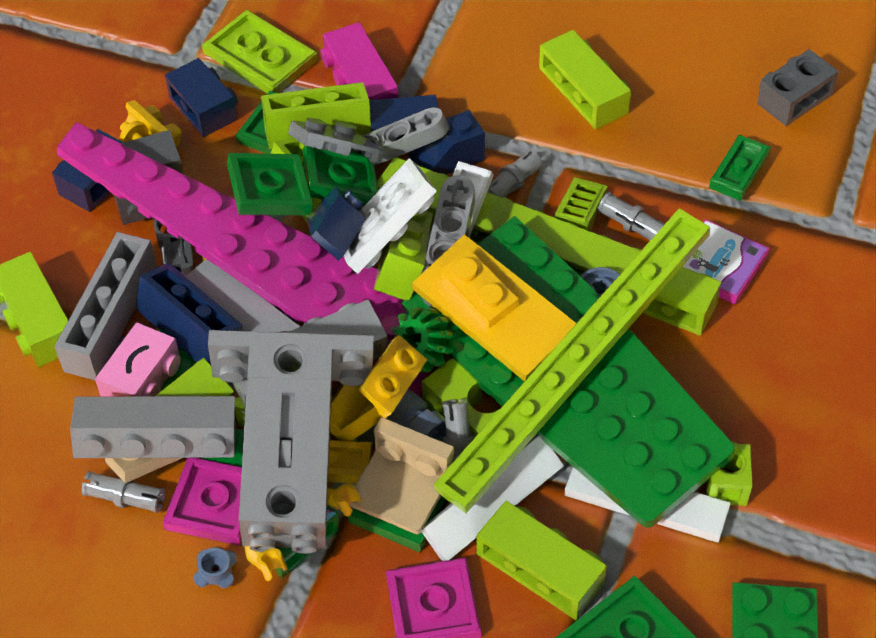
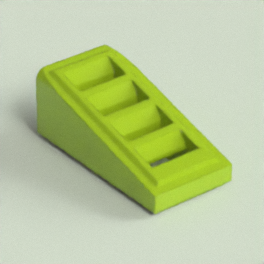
(569, 199)

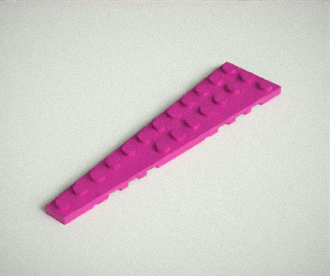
(253, 249)

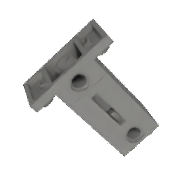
(287, 427)

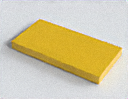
(519, 338)

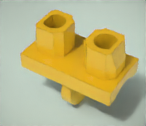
(145, 122)

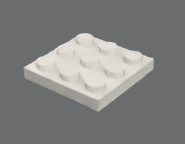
(388, 214)

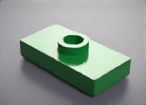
(739, 167)

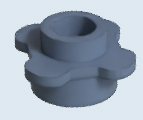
(215, 557)

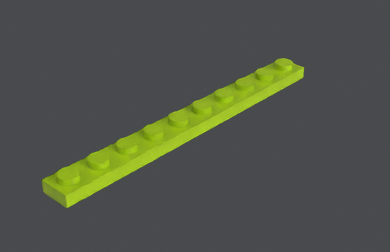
(571, 361)

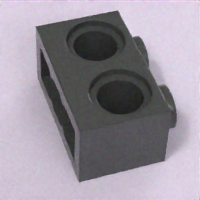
(797, 87)

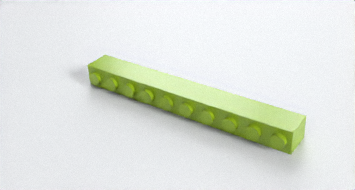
(683, 302)

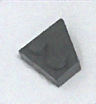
(337, 139)

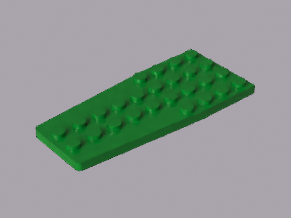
(627, 420)

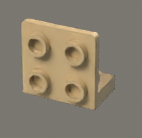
(402, 475)

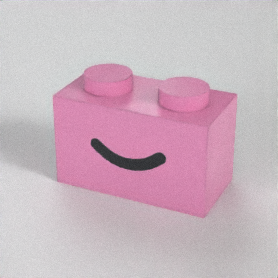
(139, 364)

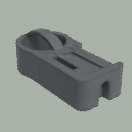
(175, 251)

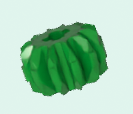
(427, 334)

